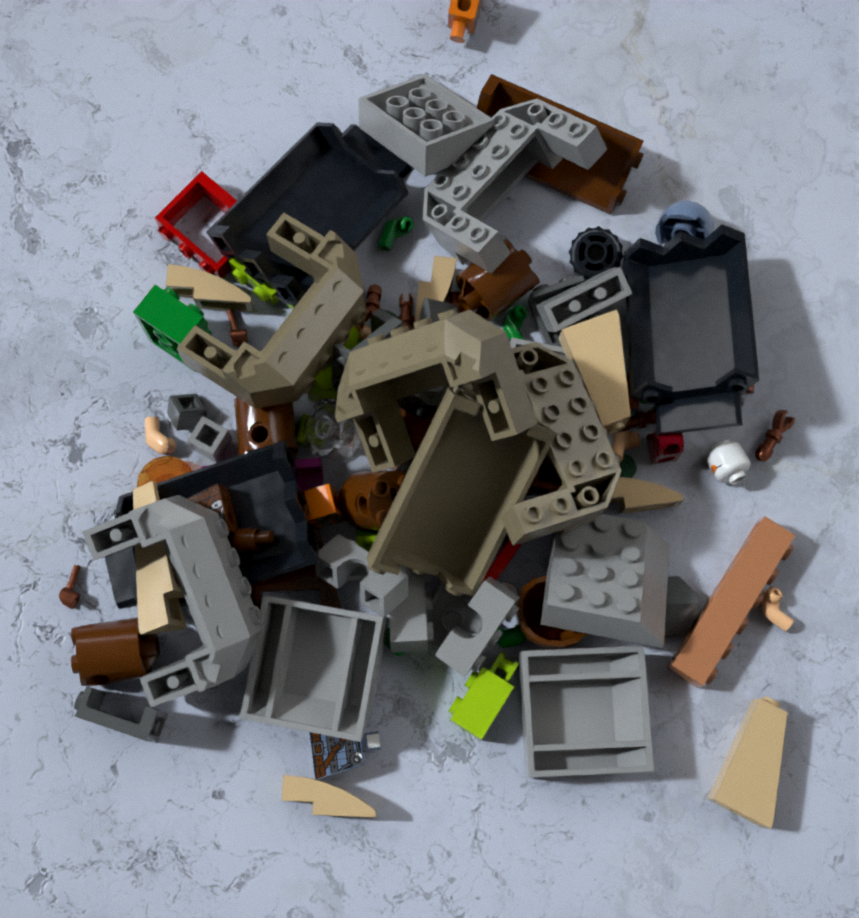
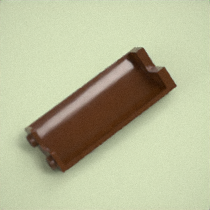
(605, 179)

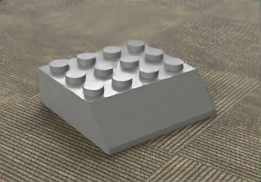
(609, 581)
(315, 668)
(585, 711)

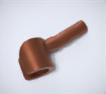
(237, 336)
(67, 595)

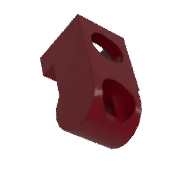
(664, 447)

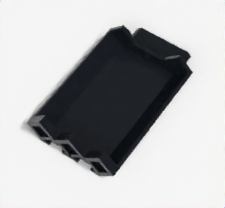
(325, 183)
(691, 329)
(262, 497)

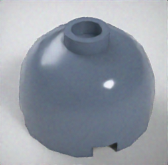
(685, 217)

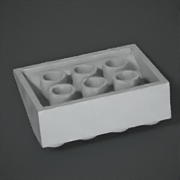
(422, 123)

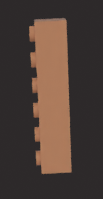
(731, 602)

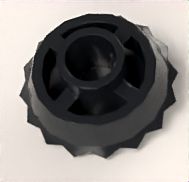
(595, 252)

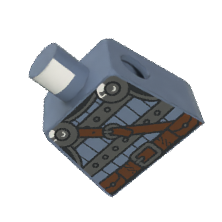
(338, 755)

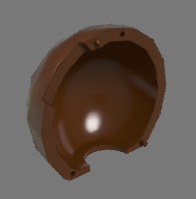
(530, 614)

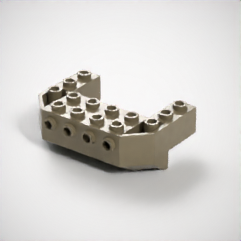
(306, 336)
(432, 355)
(578, 452)

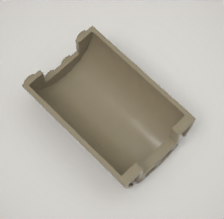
(455, 496)

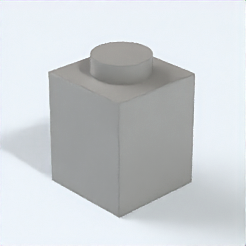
(209, 439)

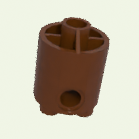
(495, 292)
(265, 426)
(368, 497)
(112, 652)

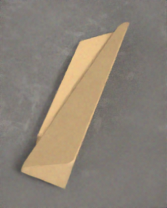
(155, 579)

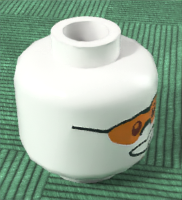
(728, 462)

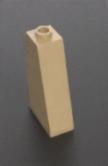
(599, 357)
(753, 764)

